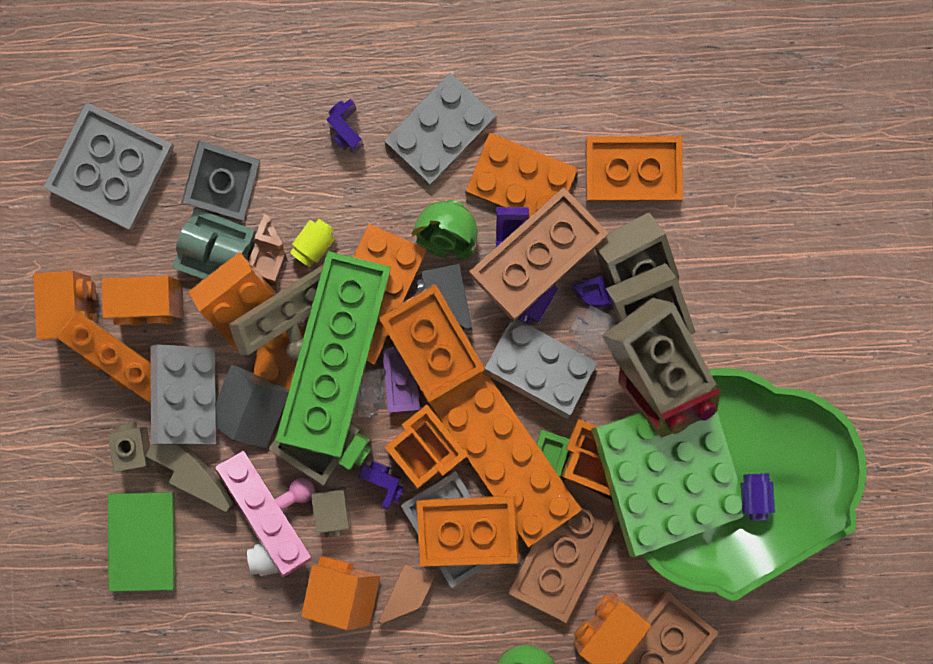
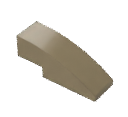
(192, 474)

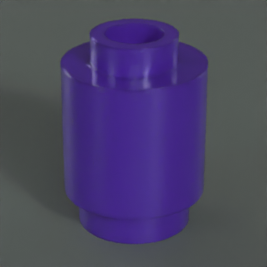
(757, 496)

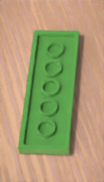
(333, 355)

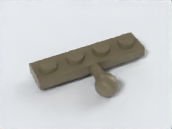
(277, 315)

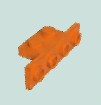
(107, 353)

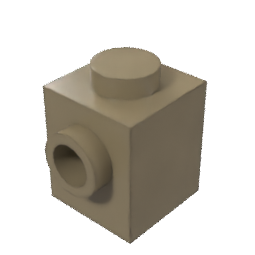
(129, 447)

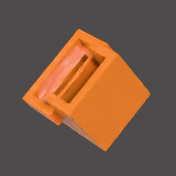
(425, 447)
(583, 459)
(340, 595)

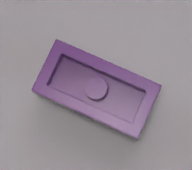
(401, 387)

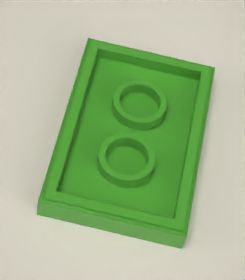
(141, 541)

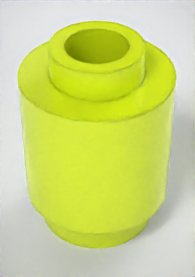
(312, 242)

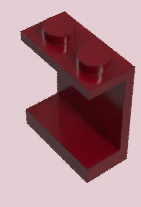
(675, 419)

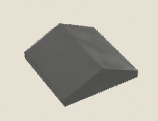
(220, 181)
(249, 407)

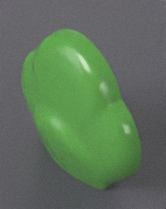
(816, 480)

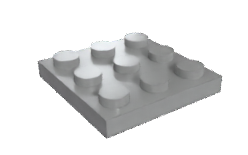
(109, 166)

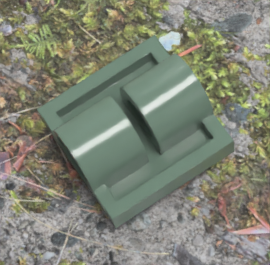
(209, 243)

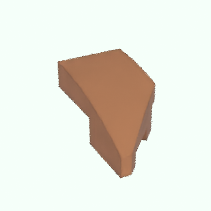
(268, 252)
(406, 595)

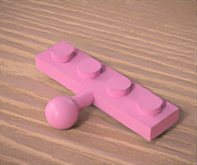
(266, 513)

